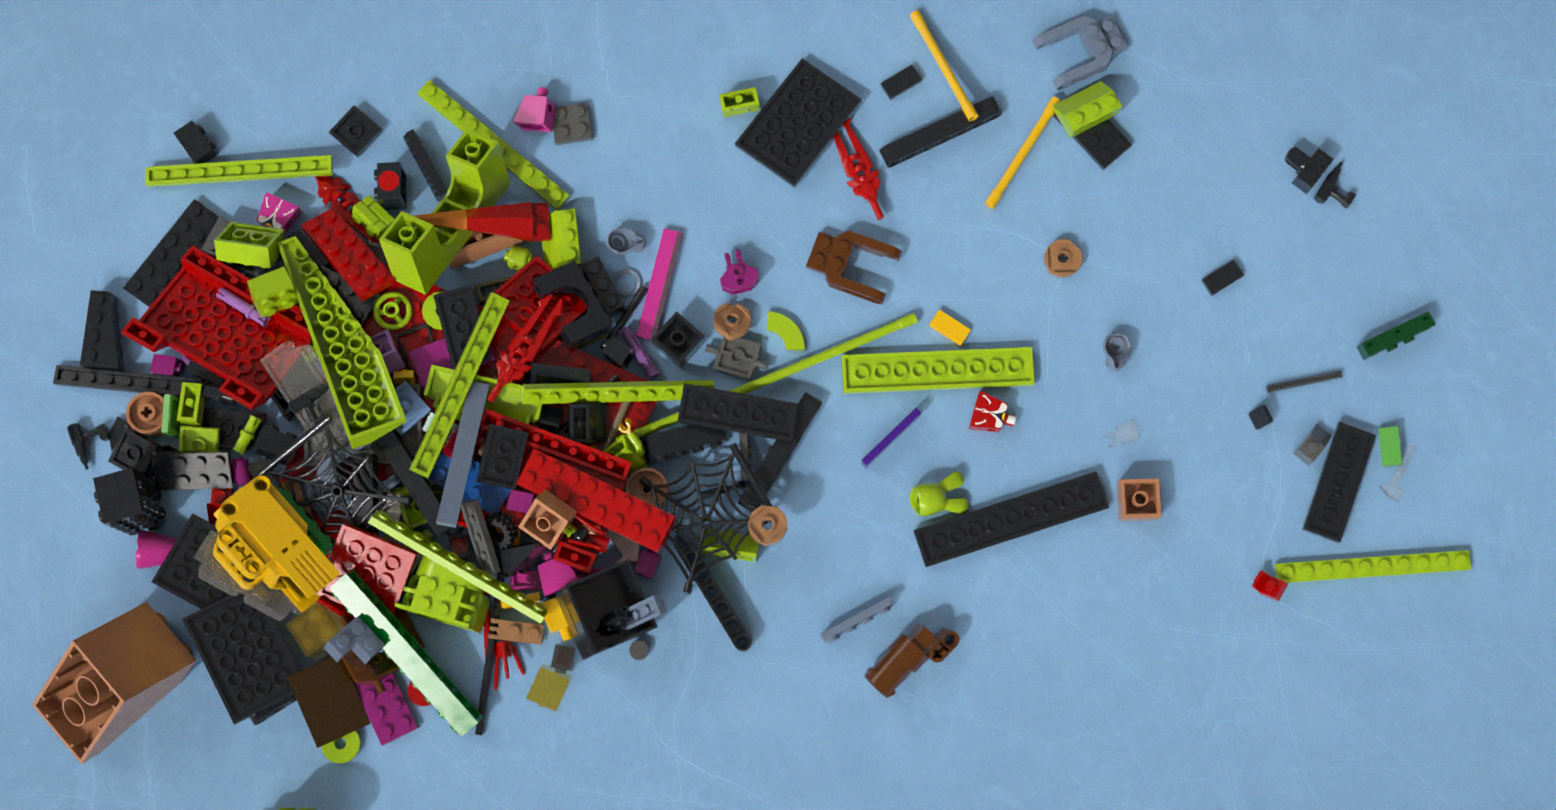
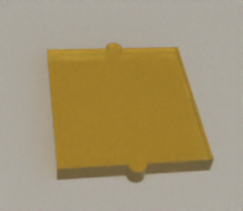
(548, 689)

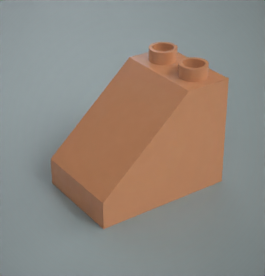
(112, 680)

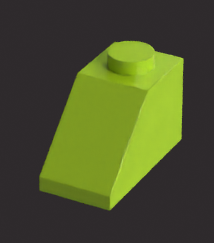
(191, 404)

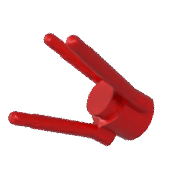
(598, 542)
(504, 651)

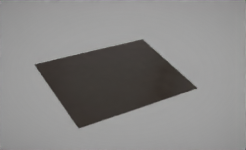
(328, 701)

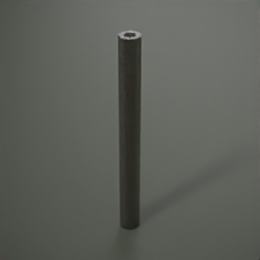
(1304, 381)

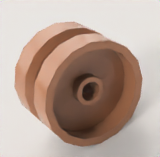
(146, 413)
(637, 490)

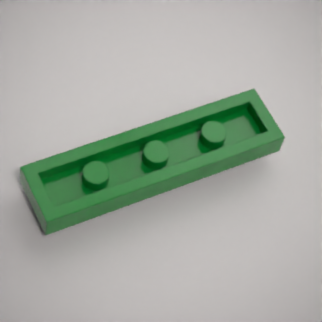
(321, 540)

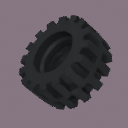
(506, 525)

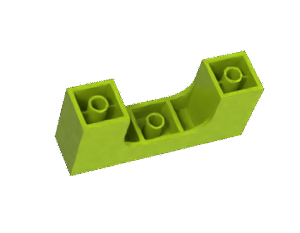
(422, 251)

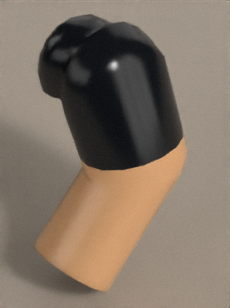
(581, 533)

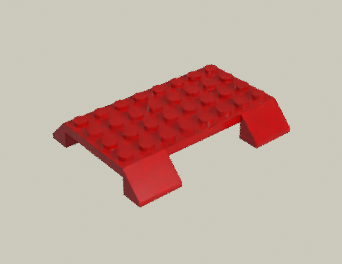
(215, 333)
(579, 456)

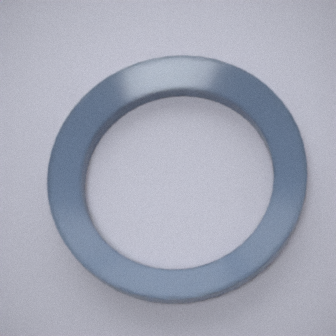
(623, 272)

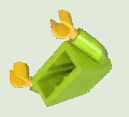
(628, 448)

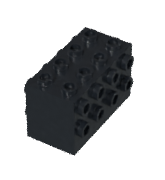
(129, 501)

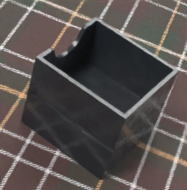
(595, 596)

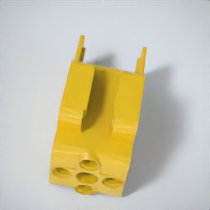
(270, 544)

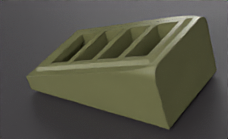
(485, 286)

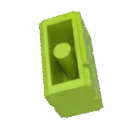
(739, 102)
(372, 216)

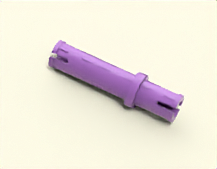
(249, 310)
(643, 358)

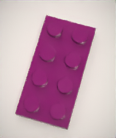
(387, 711)

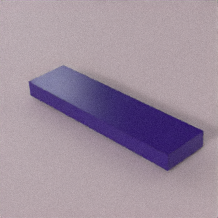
(891, 437)

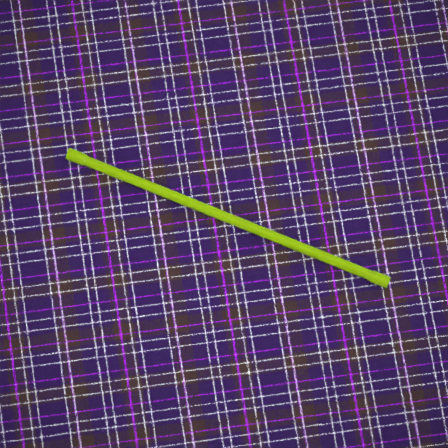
(900, 323)

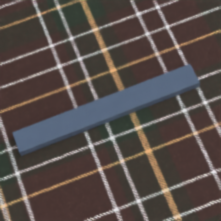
(462, 455)

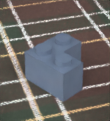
(354, 637)

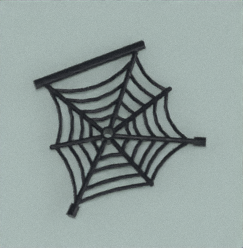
(323, 423)
(717, 496)

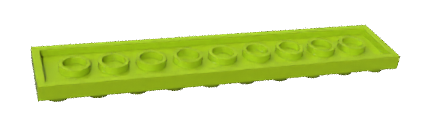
(937, 370)

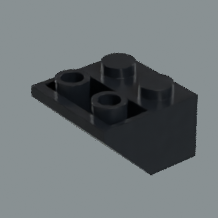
(587, 422)

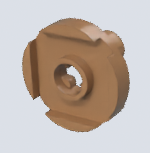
(1055, 266)
(732, 330)
(756, 525)

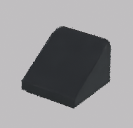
(1260, 417)

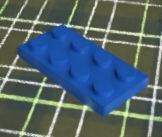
(489, 496)

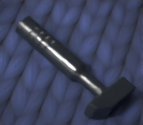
(740, 484)

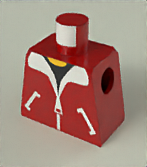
(990, 414)

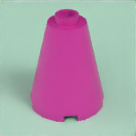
(152, 549)

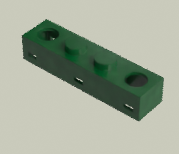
(1401, 333)

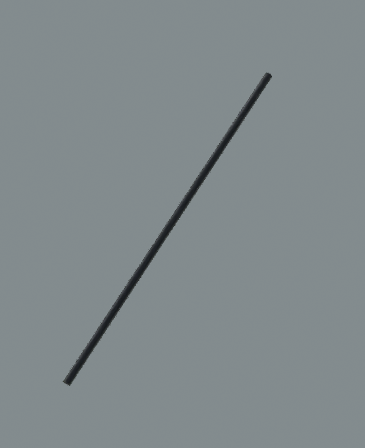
(491, 642)

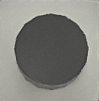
(639, 650)

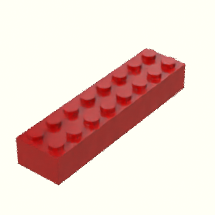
(598, 501)

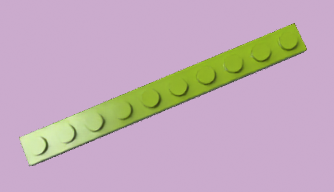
(513, 160)
(239, 171)
(459, 385)
(607, 391)
(453, 563)
(1373, 566)

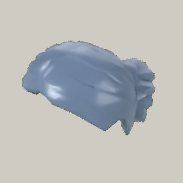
(625, 240)
(1117, 349)

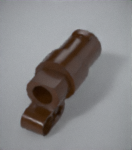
(907, 655)

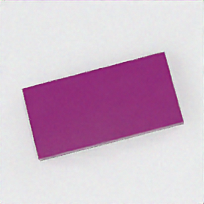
(434, 354)

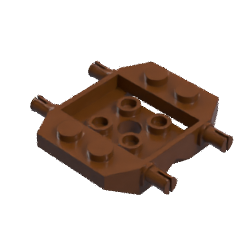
(380, 665)

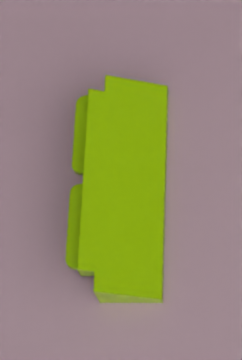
(506, 403)

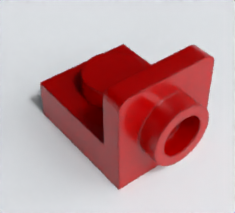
(1269, 586)

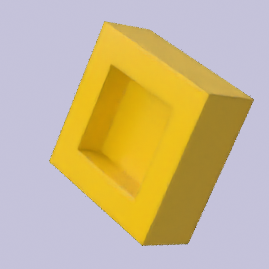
(404, 375)

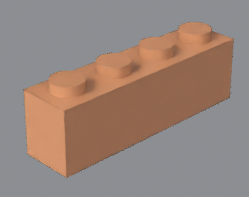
(480, 246)

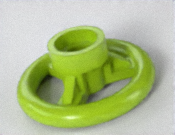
(385, 311)

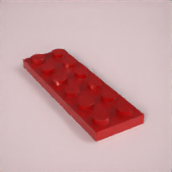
(348, 254)

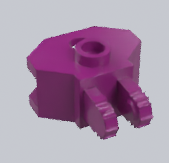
(736, 274)

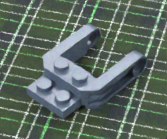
(1099, 38)
(389, 483)

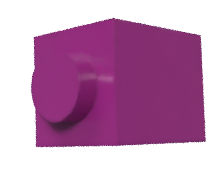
(166, 365)
(520, 501)
(648, 564)

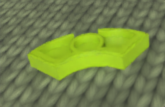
(786, 330)

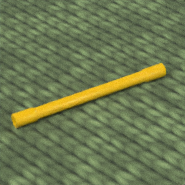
(966, 105)
(997, 193)

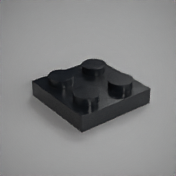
(355, 131)

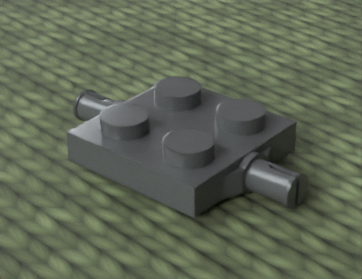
(737, 357)

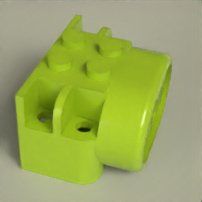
(445, 597)

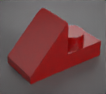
(218, 496)

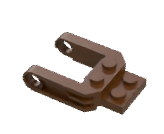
(832, 255)

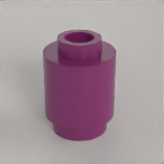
(241, 471)

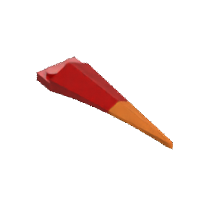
(518, 220)

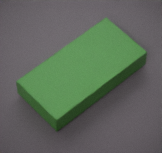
(1390, 446)

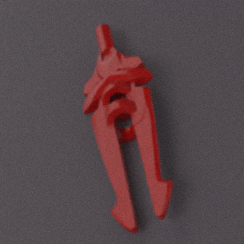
(867, 183)
(330, 190)
(511, 366)

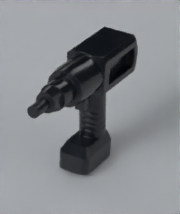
(1328, 189)
(213, 392)
(307, 402)
(80, 439)

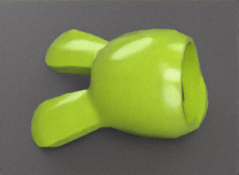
(933, 496)

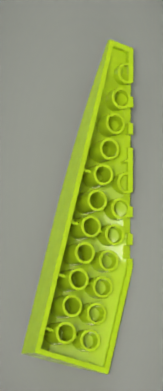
(345, 351)

